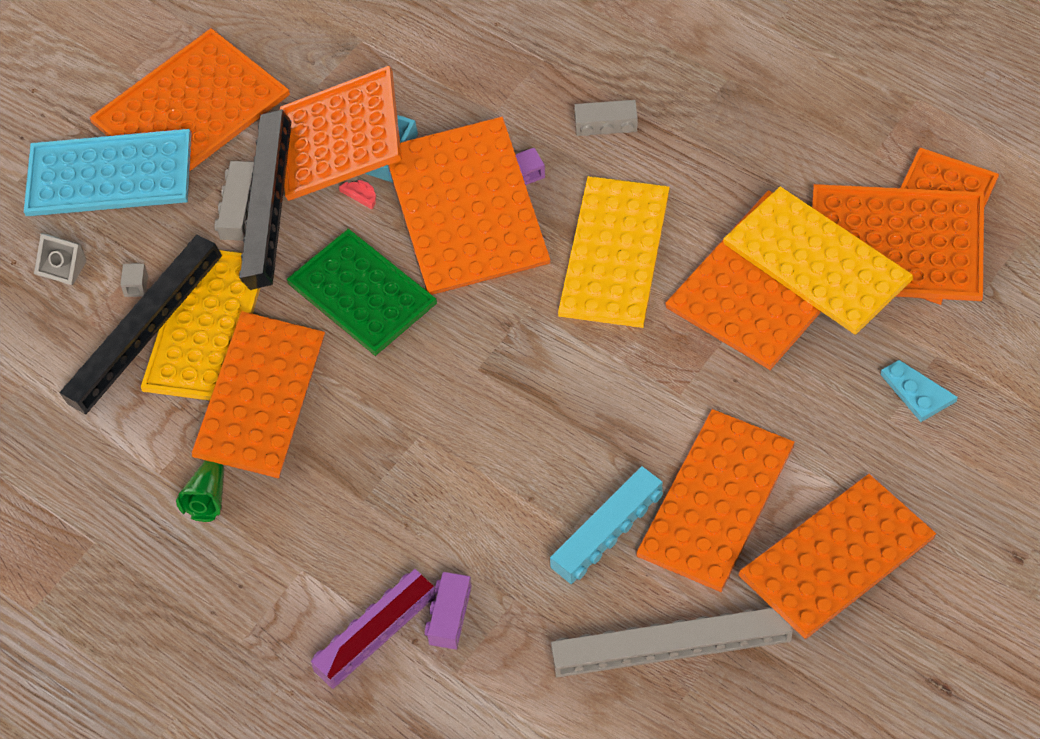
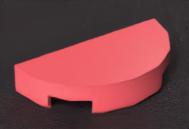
(360, 191)

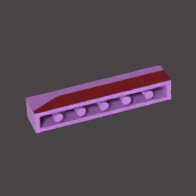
(373, 628)

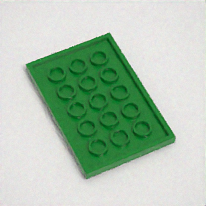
(362, 291)

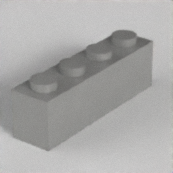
(236, 197)

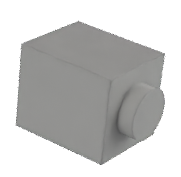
(134, 280)

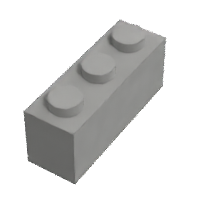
(606, 117)

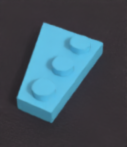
(917, 391)

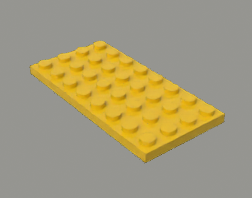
(614, 252)
(818, 260)
(199, 332)

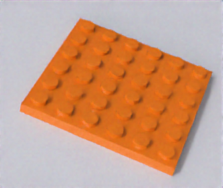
(342, 133)

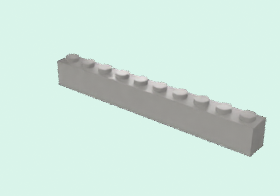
(669, 641)

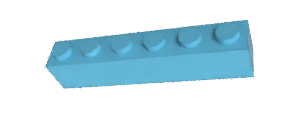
(606, 525)

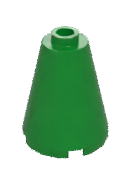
(203, 493)

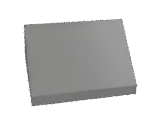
(59, 259)

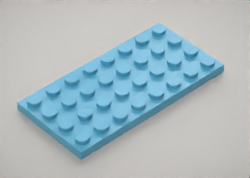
(108, 172)

